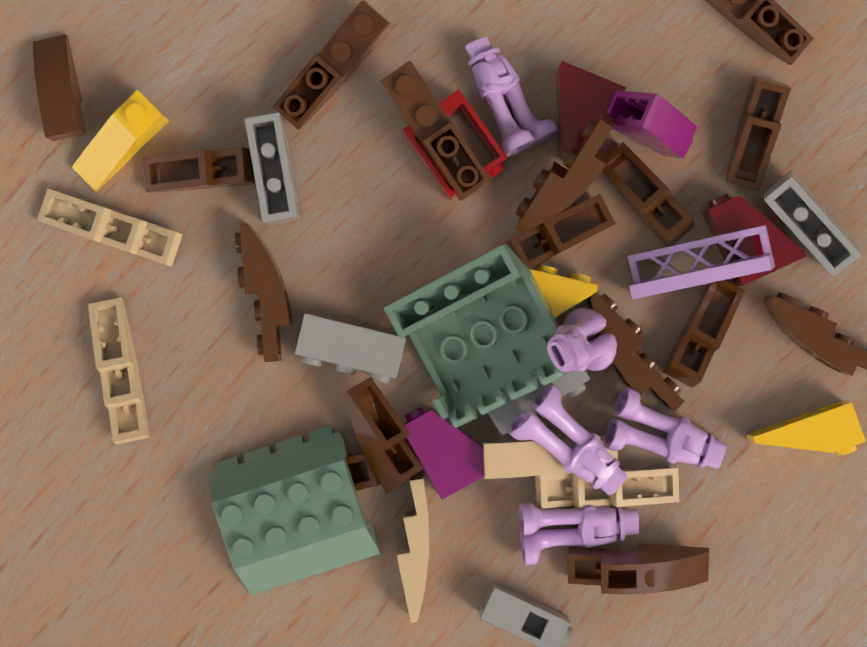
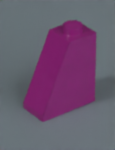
(652, 122)
(445, 452)

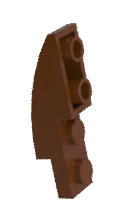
(766, 25)
(332, 65)
(435, 130)
(563, 185)
(263, 277)
(814, 332)
(634, 369)
(641, 571)

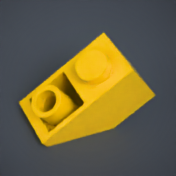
(562, 292)

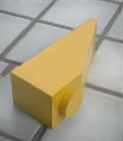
(119, 140)
(822, 430)

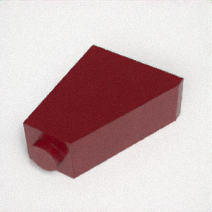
(578, 99)
(737, 214)

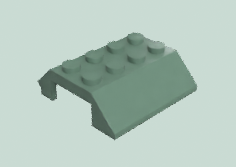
(480, 334)
(290, 511)

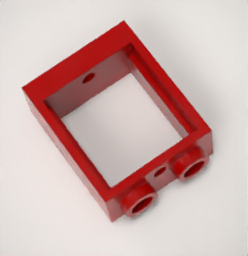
(451, 105)

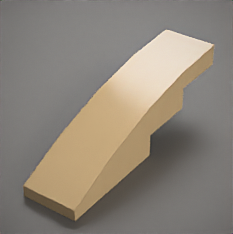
(109, 227)
(118, 370)
(524, 459)
(641, 487)
(414, 559)

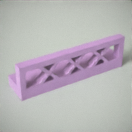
(703, 275)

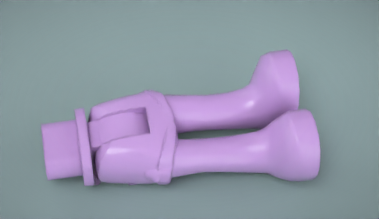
(497, 79)
(570, 347)
(683, 440)
(587, 455)
(595, 527)

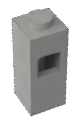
(525, 617)

